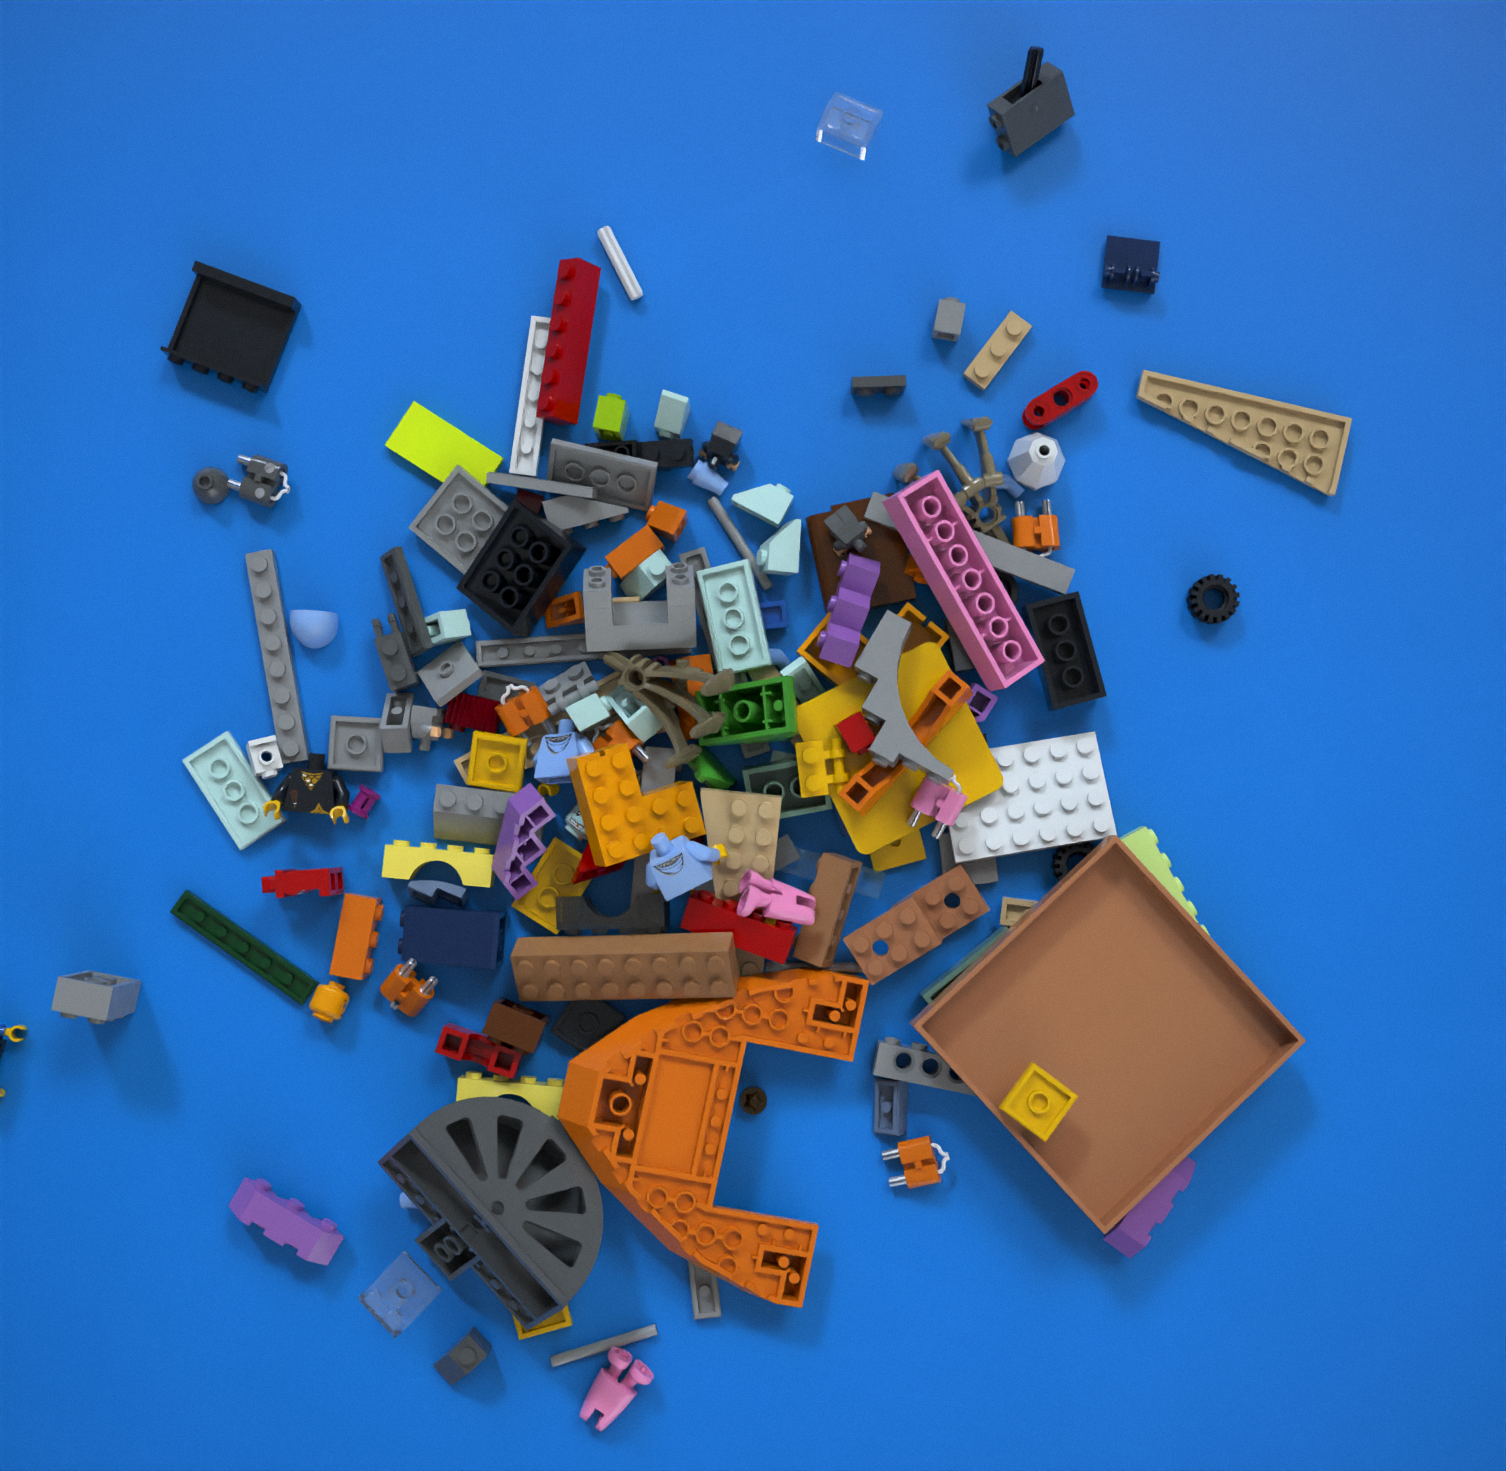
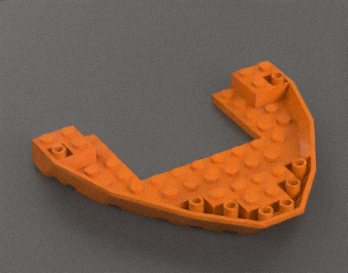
(658, 1108)

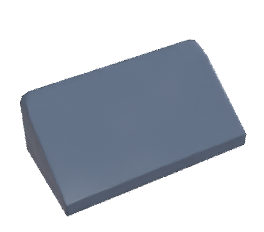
(890, 1106)

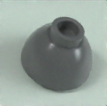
(210, 485)

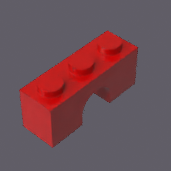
(473, 1046)

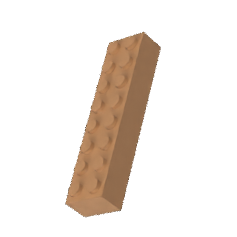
(626, 967)

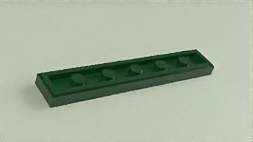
(244, 947)

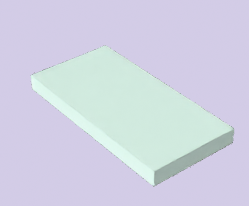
(734, 617)
(232, 789)

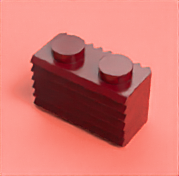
(472, 713)

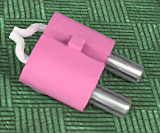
(938, 801)

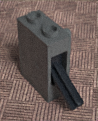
(1031, 106)

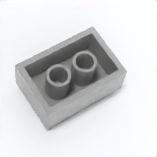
(95, 996)

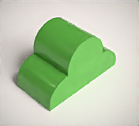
(754, 712)

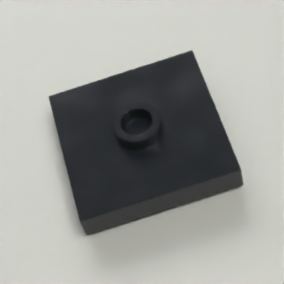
(586, 1022)

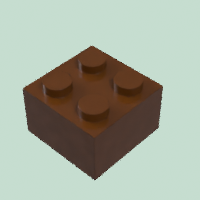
(516, 1026)

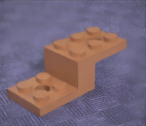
(916, 924)

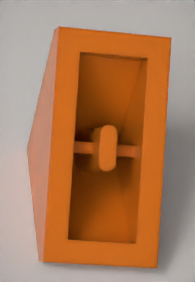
(565, 611)

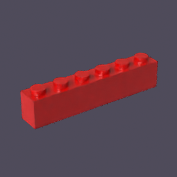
(568, 342)

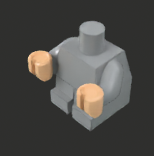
(428, 726)

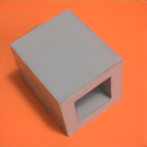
(948, 319)

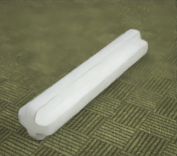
(620, 263)

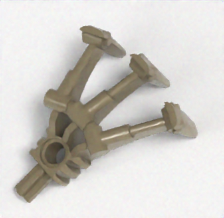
(970, 487)
(653, 689)

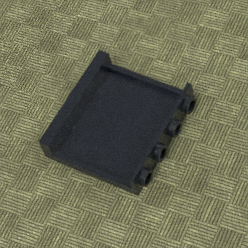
(233, 328)

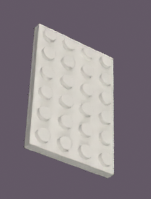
(1048, 800)

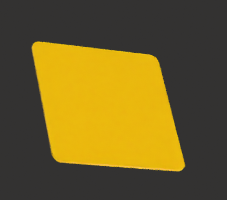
(956, 745)

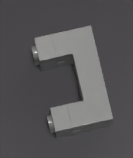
(643, 623)

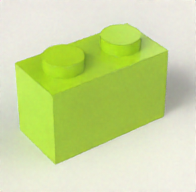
(611, 417)

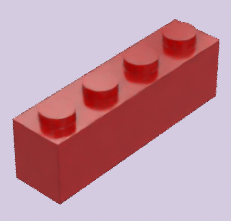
(752, 933)

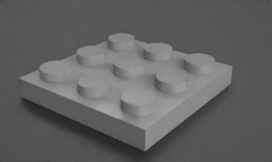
(459, 518)

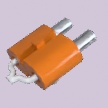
(1038, 532)
(524, 711)
(619, 733)
(407, 990)
(918, 1162)

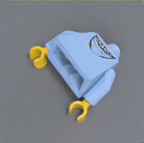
(551, 757)
(680, 864)

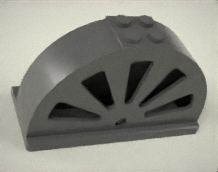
(503, 1199)

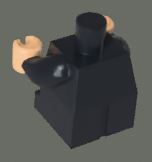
(722, 447)

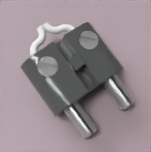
(262, 481)

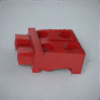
(294, 882)

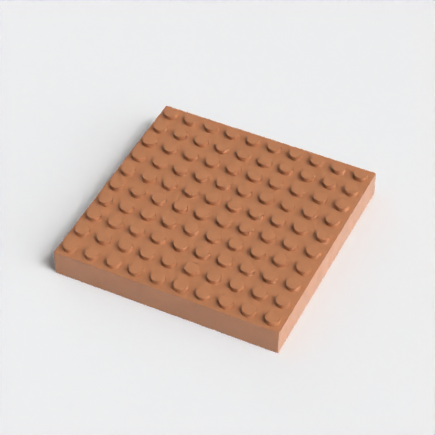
(1124, 1010)

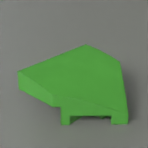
(711, 770)

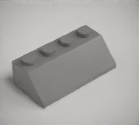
(471, 814)

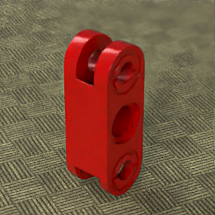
(1069, 390)

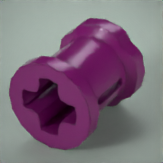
(364, 801)

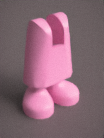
(775, 898)
(608, 1394)

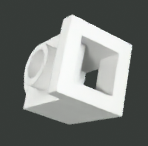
(256, 748)

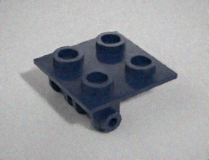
(1131, 264)

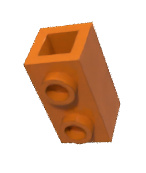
(633, 552)

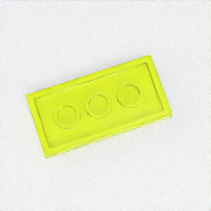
(440, 446)

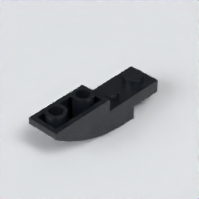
(668, 453)

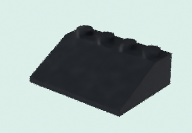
(520, 569)

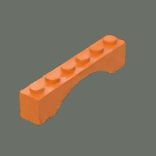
(931, 717)

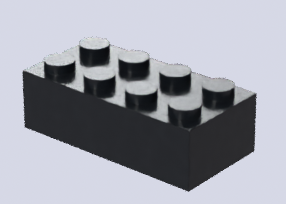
(1063, 637)

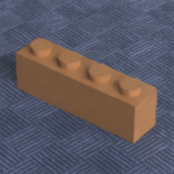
(833, 894)

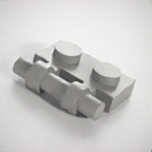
(568, 688)

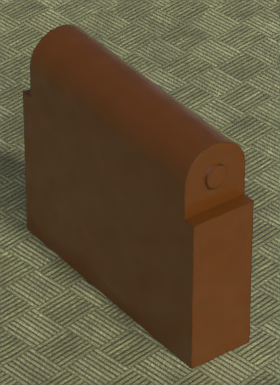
(882, 545)

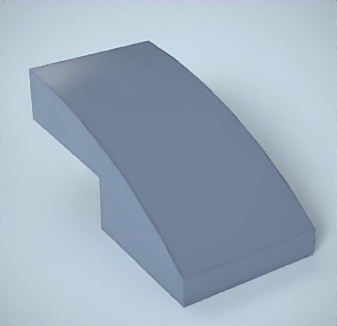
(430, 891)

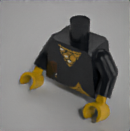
(311, 792)

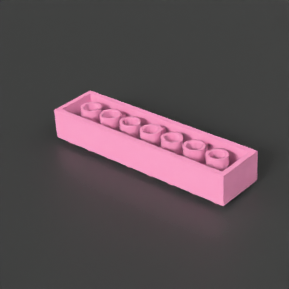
(963, 581)

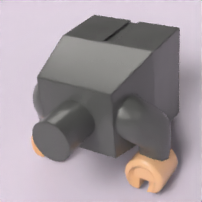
(847, 531)

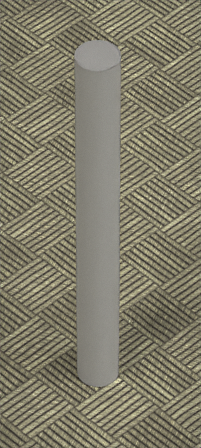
(738, 541)
(843, 967)
(604, 1345)

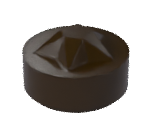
(753, 1100)

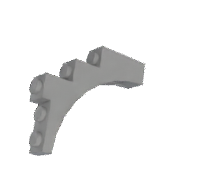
(896, 739)

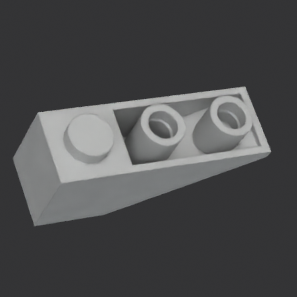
(573, 511)

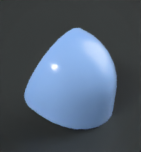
(314, 627)

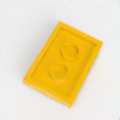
(554, 880)

